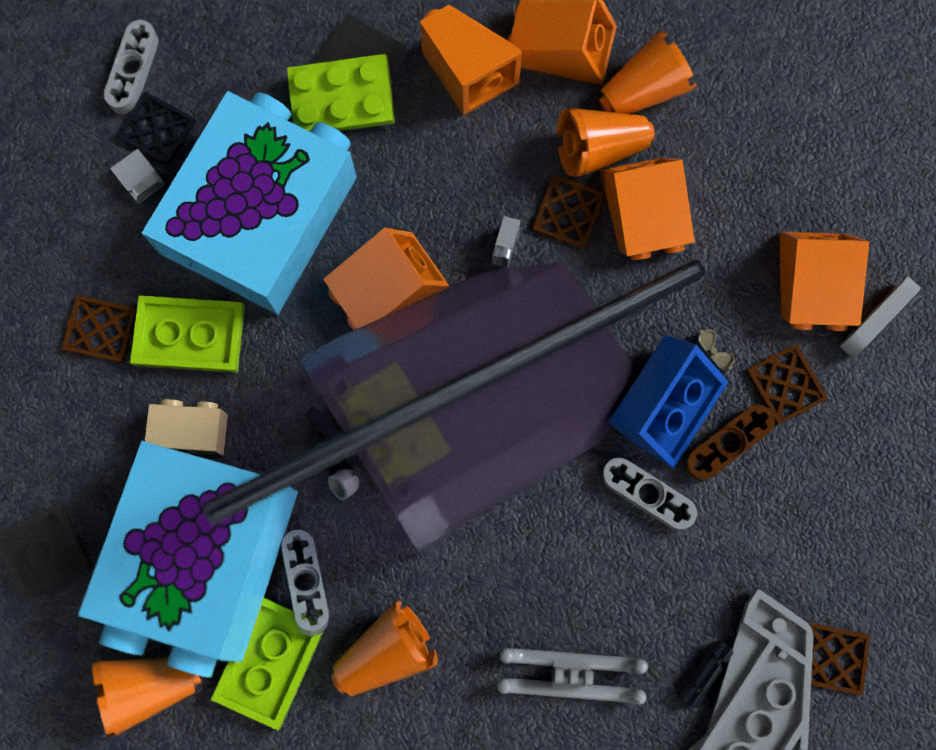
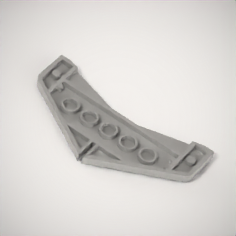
(764, 683)

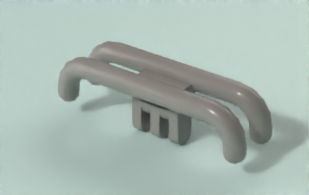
(572, 675)

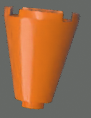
(648, 78)
(600, 138)
(385, 653)
(138, 690)

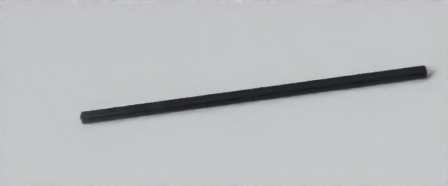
(395, 420)

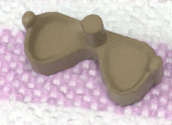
(706, 342)

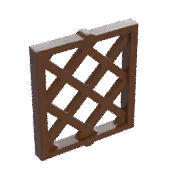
(577, 188)
(93, 352)
(809, 374)
(862, 663)

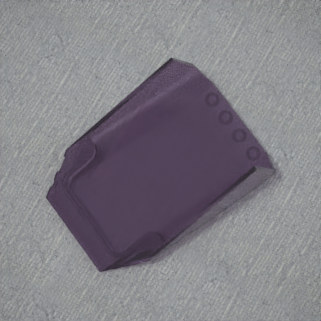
(496, 441)

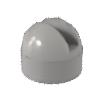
(343, 484)

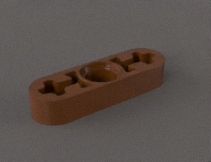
(743, 420)

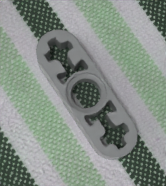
(129, 51)
(880, 317)
(676, 500)
(319, 605)

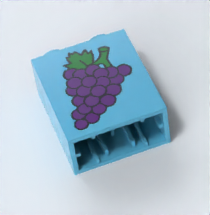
(253, 199)
(175, 572)

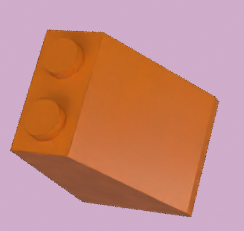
(564, 37)
(468, 57)
(649, 206)
(384, 277)
(822, 279)

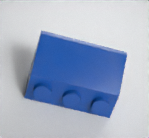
(669, 400)

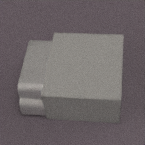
(137, 176)
(506, 242)

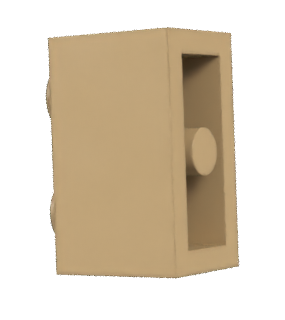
(187, 428)

